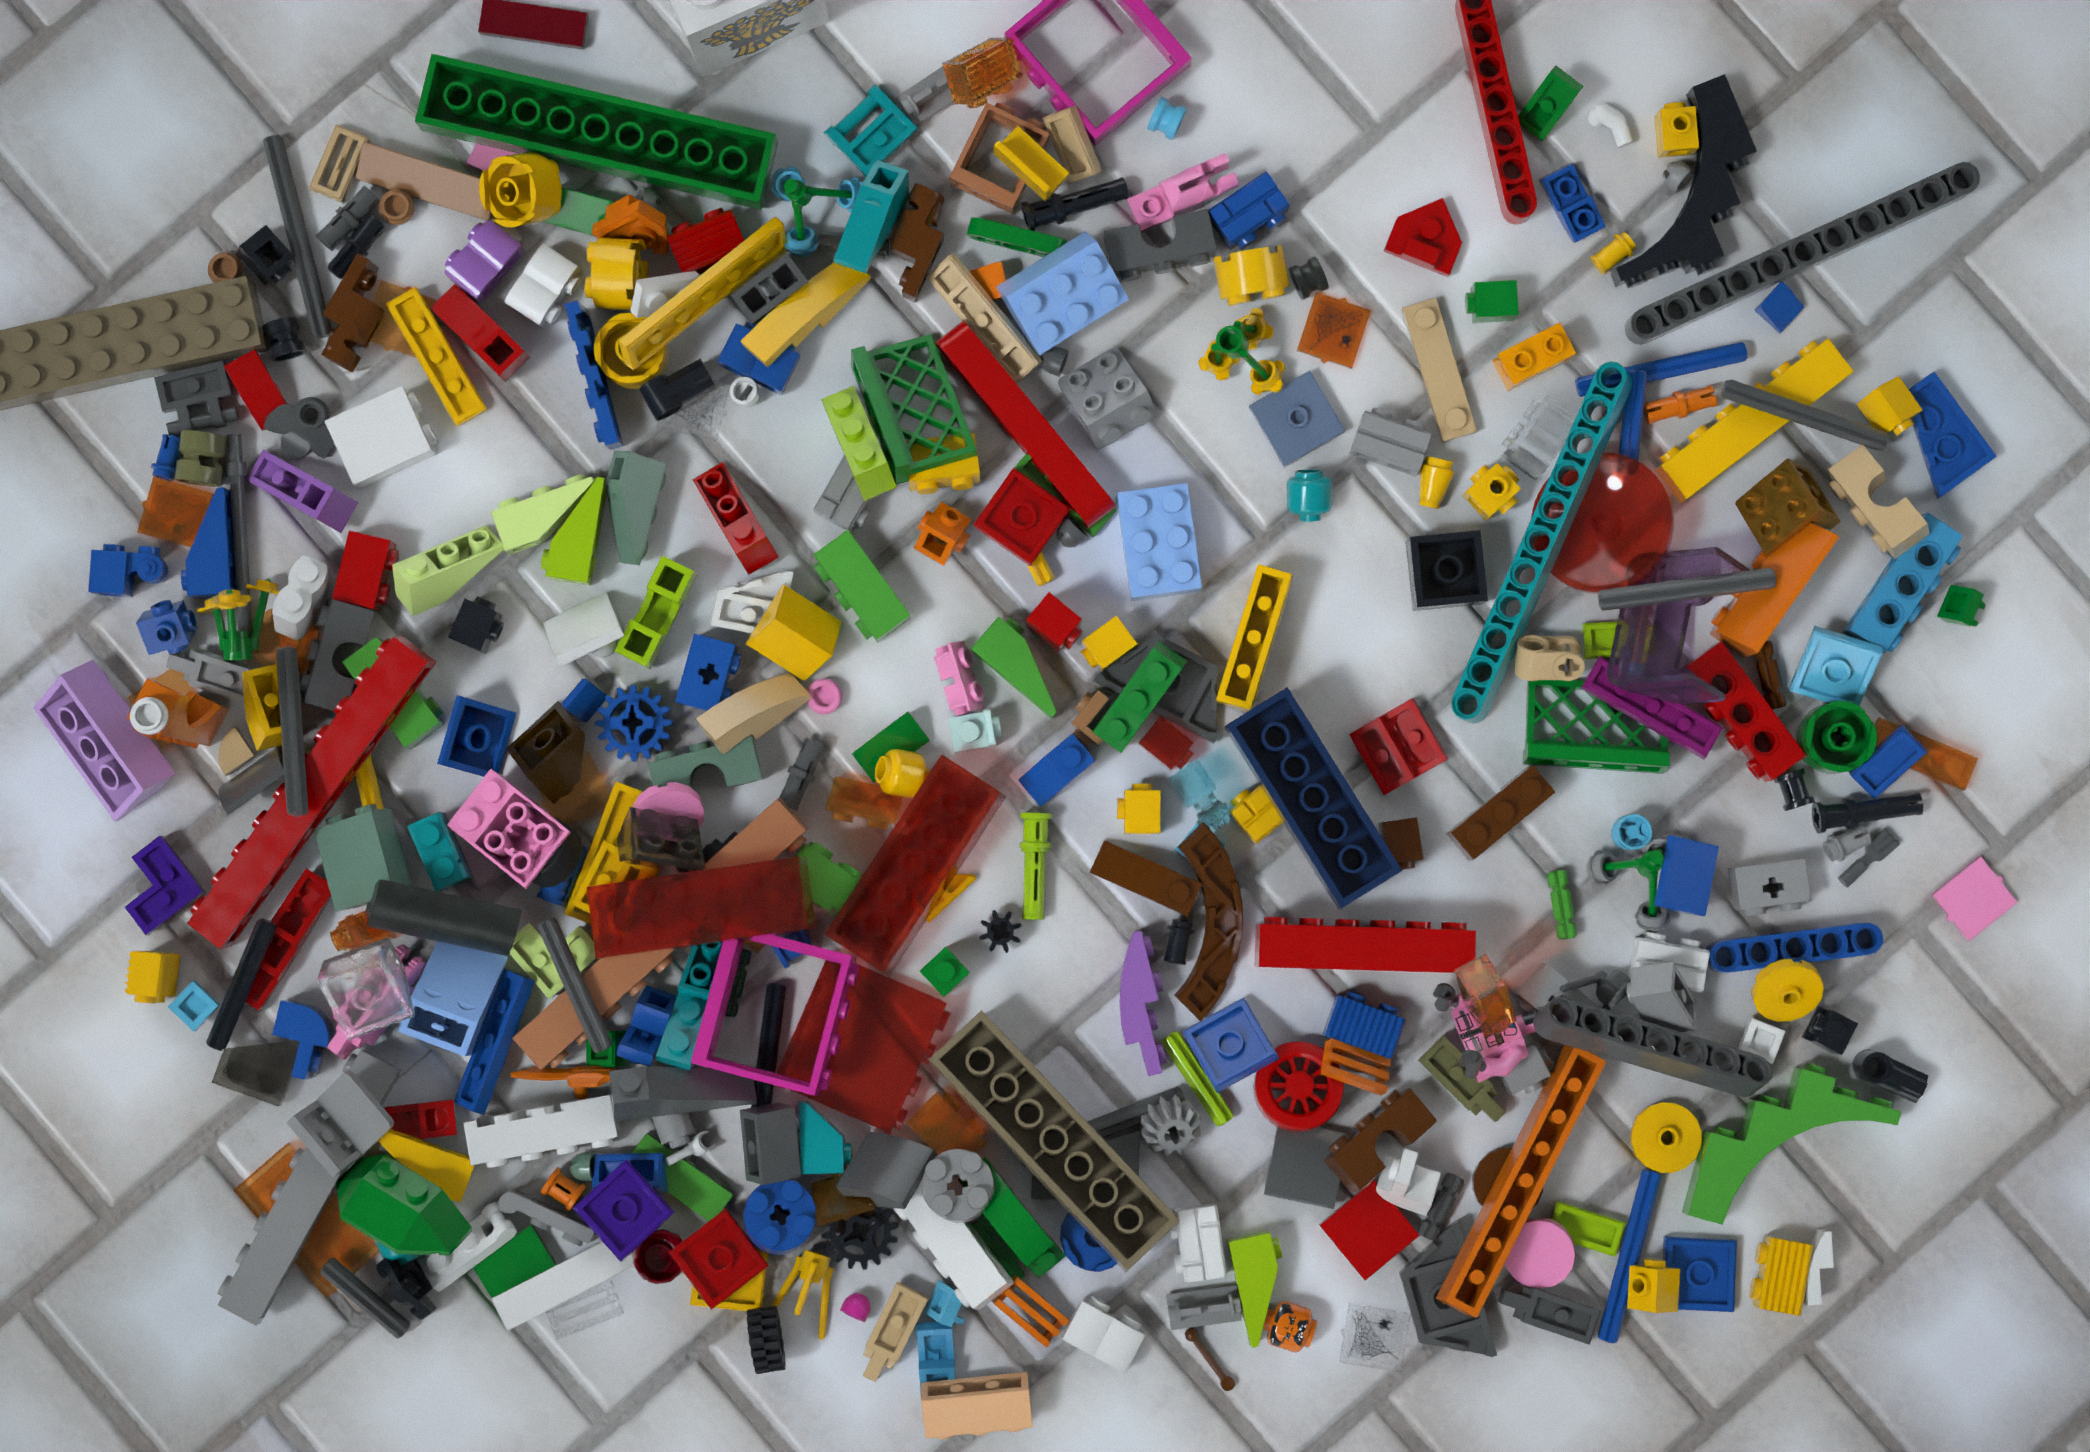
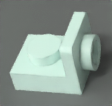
(974, 731)

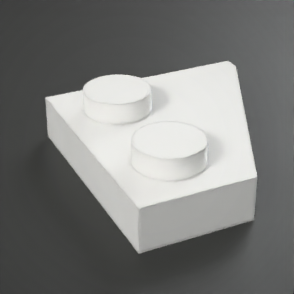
(744, 603)

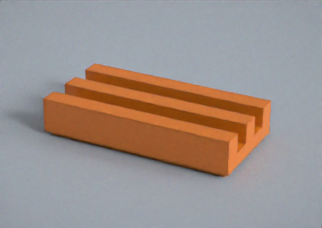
(1380, 1074)
(1052, 1329)

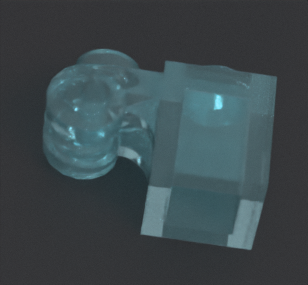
(1196, 789)

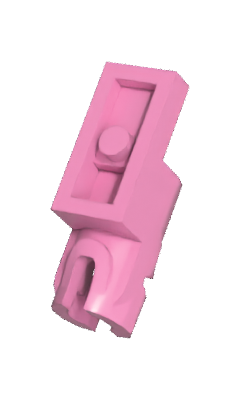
(1181, 193)

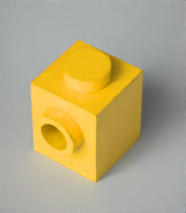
(1676, 130)
(1890, 407)
(1107, 644)
(1140, 809)
(1653, 1287)

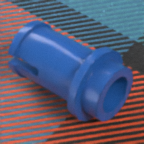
(167, 458)

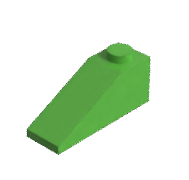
(1011, 658)

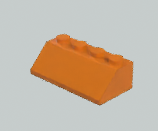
(1756, 614)

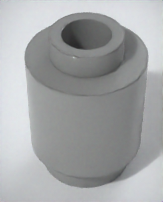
(674, 1129)

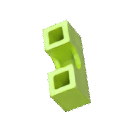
(858, 443)
(658, 612)

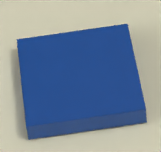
(1230, 1045)
(1705, 1272)

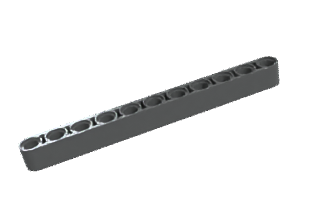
(1816, 244)

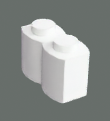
(543, 286)
(304, 594)
(1104, 1334)

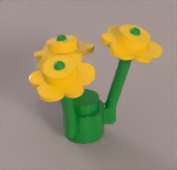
(236, 643)

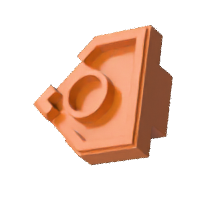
(634, 220)

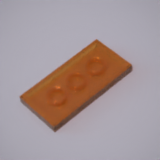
(330, 1235)

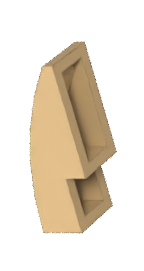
(752, 711)

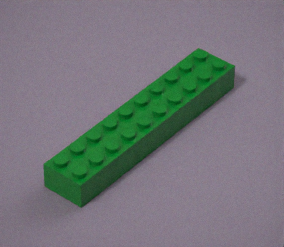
(597, 131)

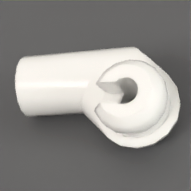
(1614, 120)

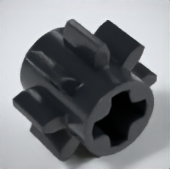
(990, 934)

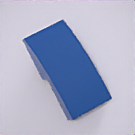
(1571, 203)

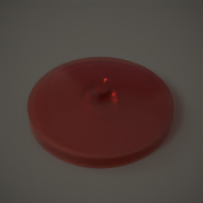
(1618, 529)

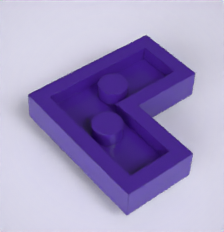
(171, 886)

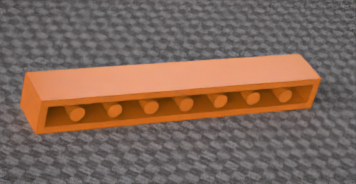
(1520, 1180)

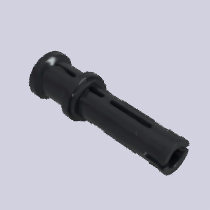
(1058, 207)
(1850, 813)

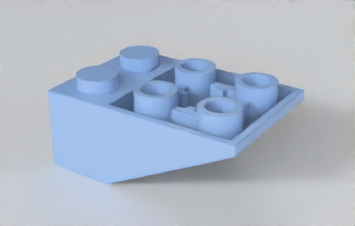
(454, 997)

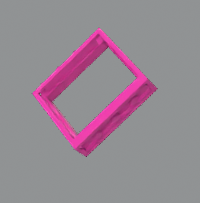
(1148, 24)
(719, 998)

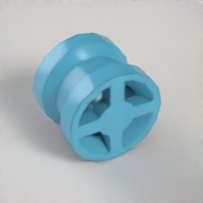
(1166, 118)

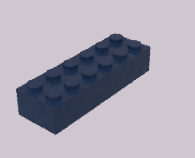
(1313, 798)

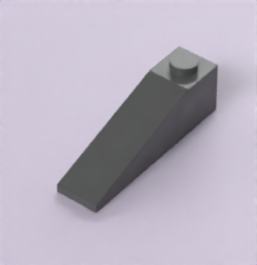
(674, 1090)

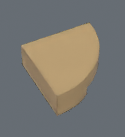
(234, 751)

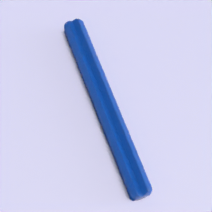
(1675, 365)
(1629, 1255)

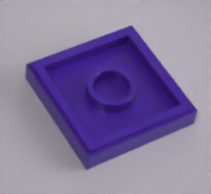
(624, 1210)

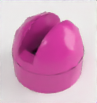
(856, 1306)

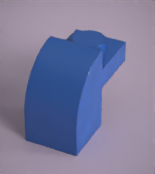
(647, 1026)
(311, 1028)

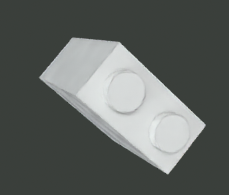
(382, 436)

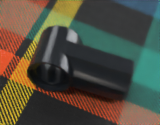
(668, 393)
(1891, 1075)

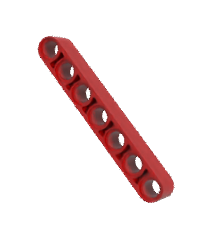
(1495, 121)
(1025, 424)

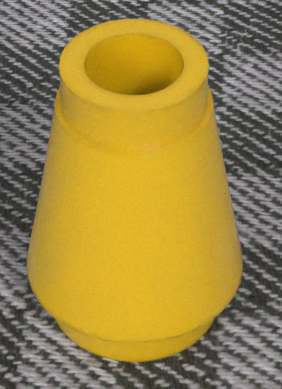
(1434, 481)

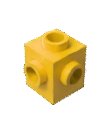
(1482, 497)

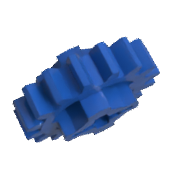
(617, 723)

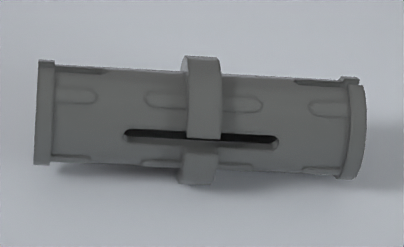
(347, 218)
(801, 773)

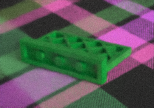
(882, 407)
(1587, 754)

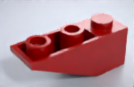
(480, 332)
(735, 518)

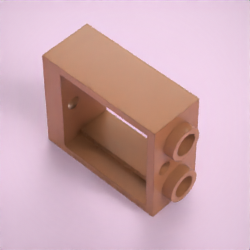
(982, 188)

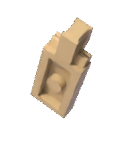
(893, 1329)

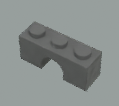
(1132, 255)
(338, 624)

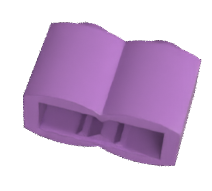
(484, 260)

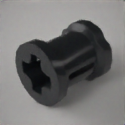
(1794, 789)

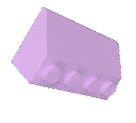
(100, 740)

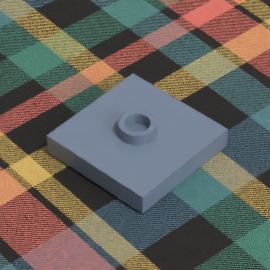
(1297, 419)

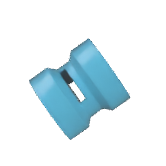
(1637, 832)

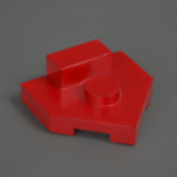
(1426, 238)

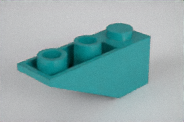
(873, 215)

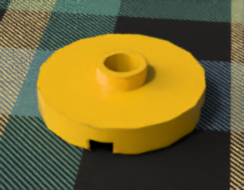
(1787, 990)
(1647, 1132)

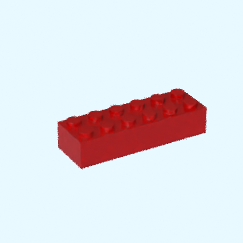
(1363, 948)

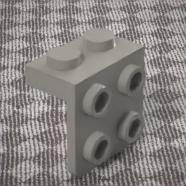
(1108, 397)
(341, 1124)

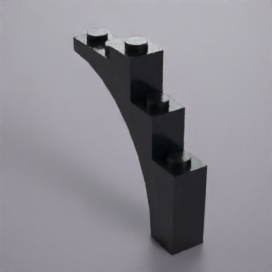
(1722, 145)

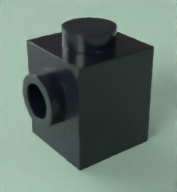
(477, 624)

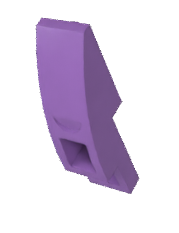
(1139, 987)

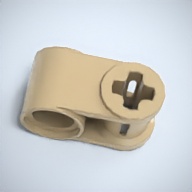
(1545, 658)

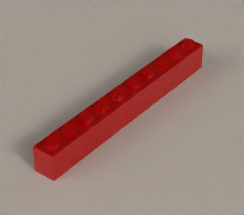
(329, 770)

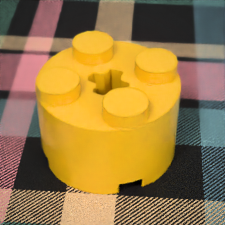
(521, 189)
(614, 271)
(1251, 274)
(610, 358)

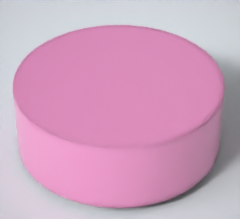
(825, 696)

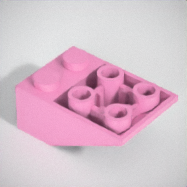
(509, 828)

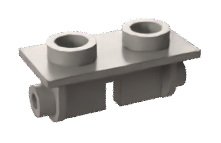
(926, 97)
(1203, 1307)

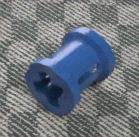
(787, 956)

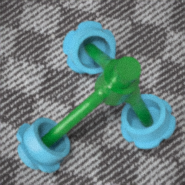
(791, 187)

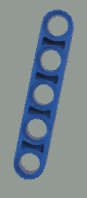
(1810, 944)

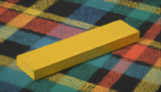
(436, 356)

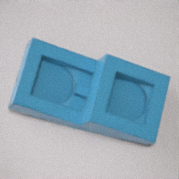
(935, 1352)

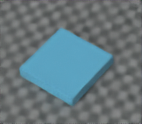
(1835, 667)

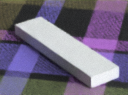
(558, 1285)

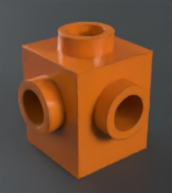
(942, 533)

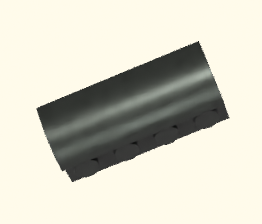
(442, 917)

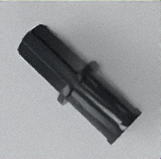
(358, 243)

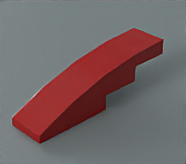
(294, 924)

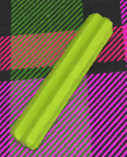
(1196, 1078)

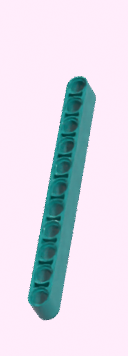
(1541, 525)

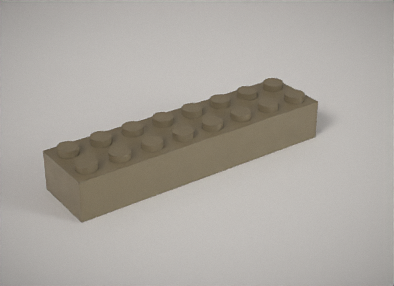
(129, 342)
(1053, 1141)

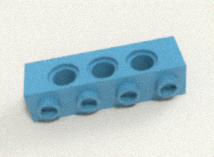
(1865, 622)

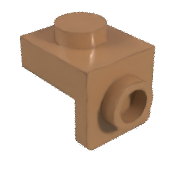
(1088, 708)

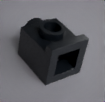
(266, 244)
(1829, 1030)

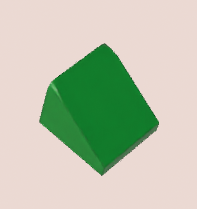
(607, 1057)

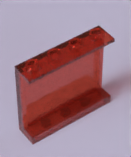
(879, 1048)

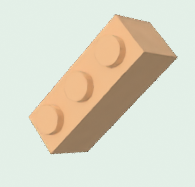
(976, 1405)

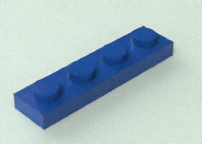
(494, 1041)

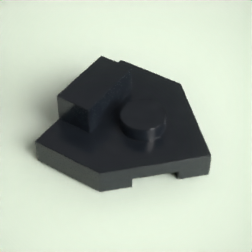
(408, 1285)

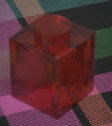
(1167, 744)

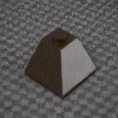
(551, 752)

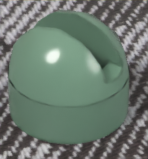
(583, 1166)

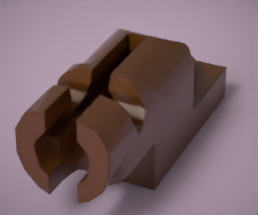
(916, 240)
(353, 314)

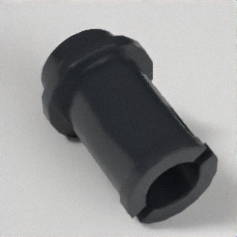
(1178, 941)

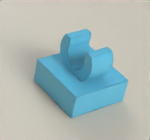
(194, 1006)
(944, 1305)

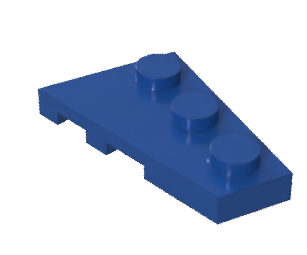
(1946, 436)

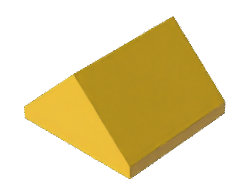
(795, 634)

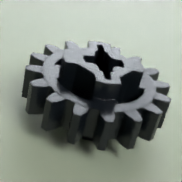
(868, 1245)

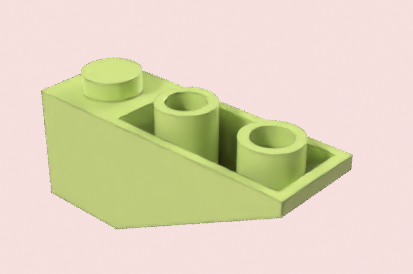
(535, 519)
(442, 570)

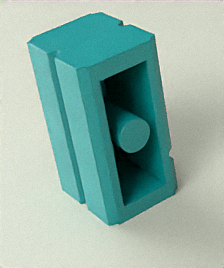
(440, 852)

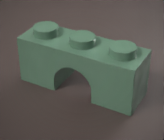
(738, 765)

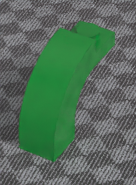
(1019, 1227)

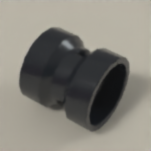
(284, 339)

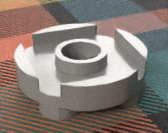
(975, 1196)

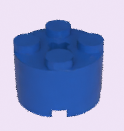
(770, 1235)

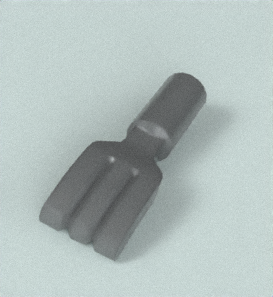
(1879, 849)

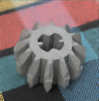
(1171, 1125)

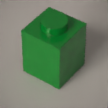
(1492, 301)
(944, 971)

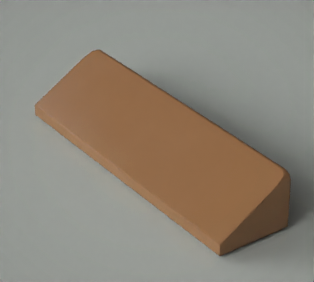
(421, 180)

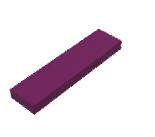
(1666, 718)

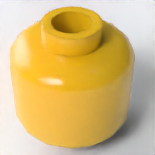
(901, 772)

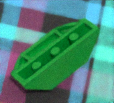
(400, 1208)

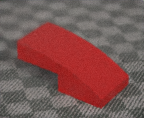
(255, 386)
(424, 1119)

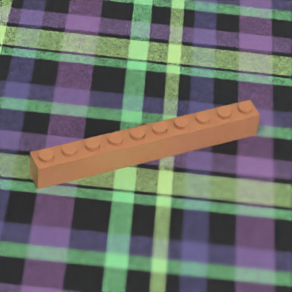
(612, 978)

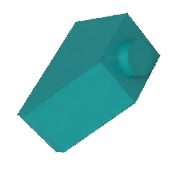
(821, 1143)

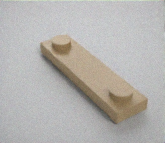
(984, 317)
(1439, 370)

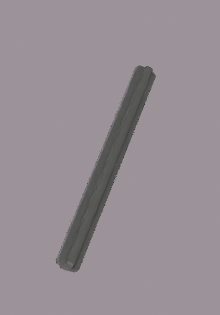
(297, 235)

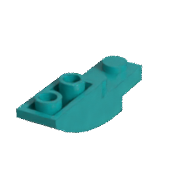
(688, 1010)

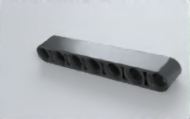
(1637, 1049)

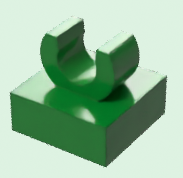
(1961, 606)

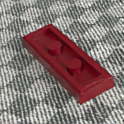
(533, 23)

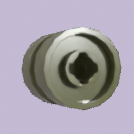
(204, 446)

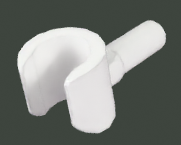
(694, 1147)

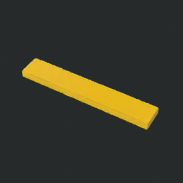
(703, 293)

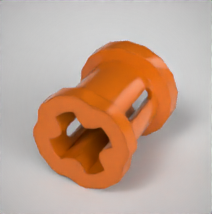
(552, 1190)

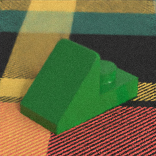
(1549, 103)

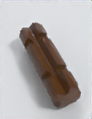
(1770, 676)

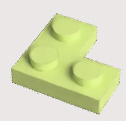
(535, 959)

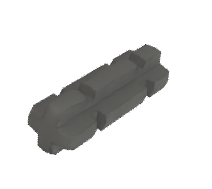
(1441, 1206)

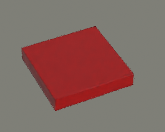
(1021, 517)
(1368, 1230)
(718, 1259)

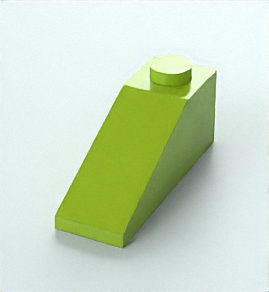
(576, 542)
(1255, 1273)

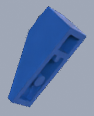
(211, 554)

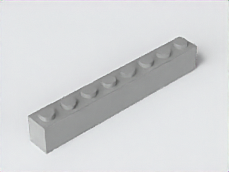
(294, 1213)

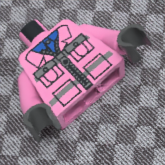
(1485, 1055)

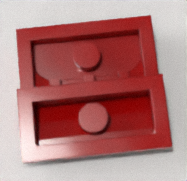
(1398, 746)

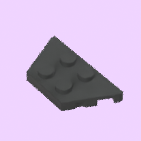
(1189, 699)
(1432, 1319)

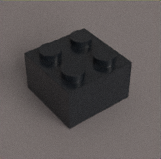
(1446, 570)

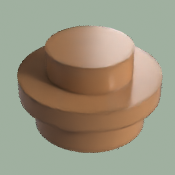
(396, 207)
(225, 267)

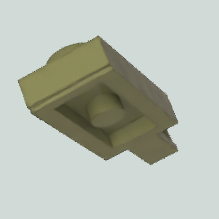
(1443, 1063)

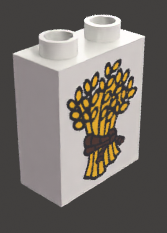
(736, 29)

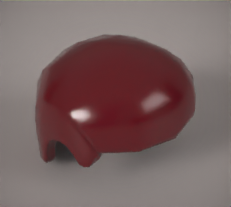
(653, 1260)

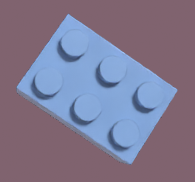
(1062, 293)
(1158, 542)

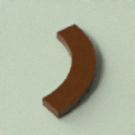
(1222, 923)

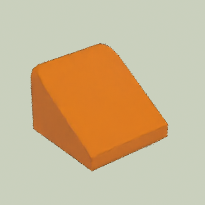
(989, 278)

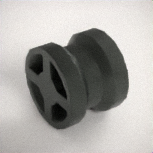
(1308, 278)

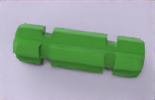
(1562, 904)

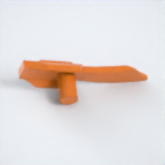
(578, 1077)

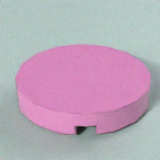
(672, 799)
(1541, 1254)

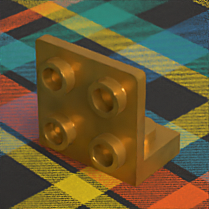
(1784, 505)

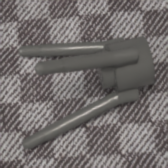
(1610, 987)

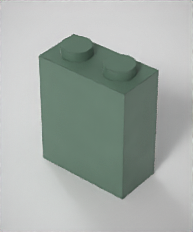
(359, 854)

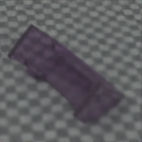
(1652, 636)

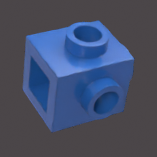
(167, 627)

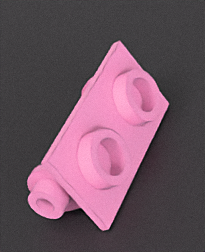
(957, 661)

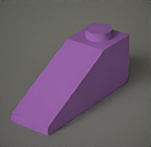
(302, 491)

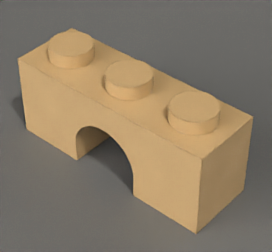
(1895, 526)

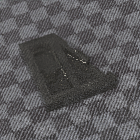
(258, 1070)

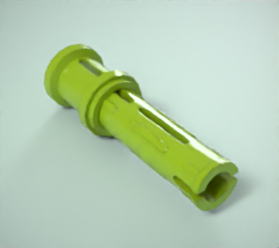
(1034, 848)

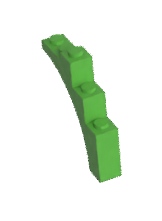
(1766, 1125)

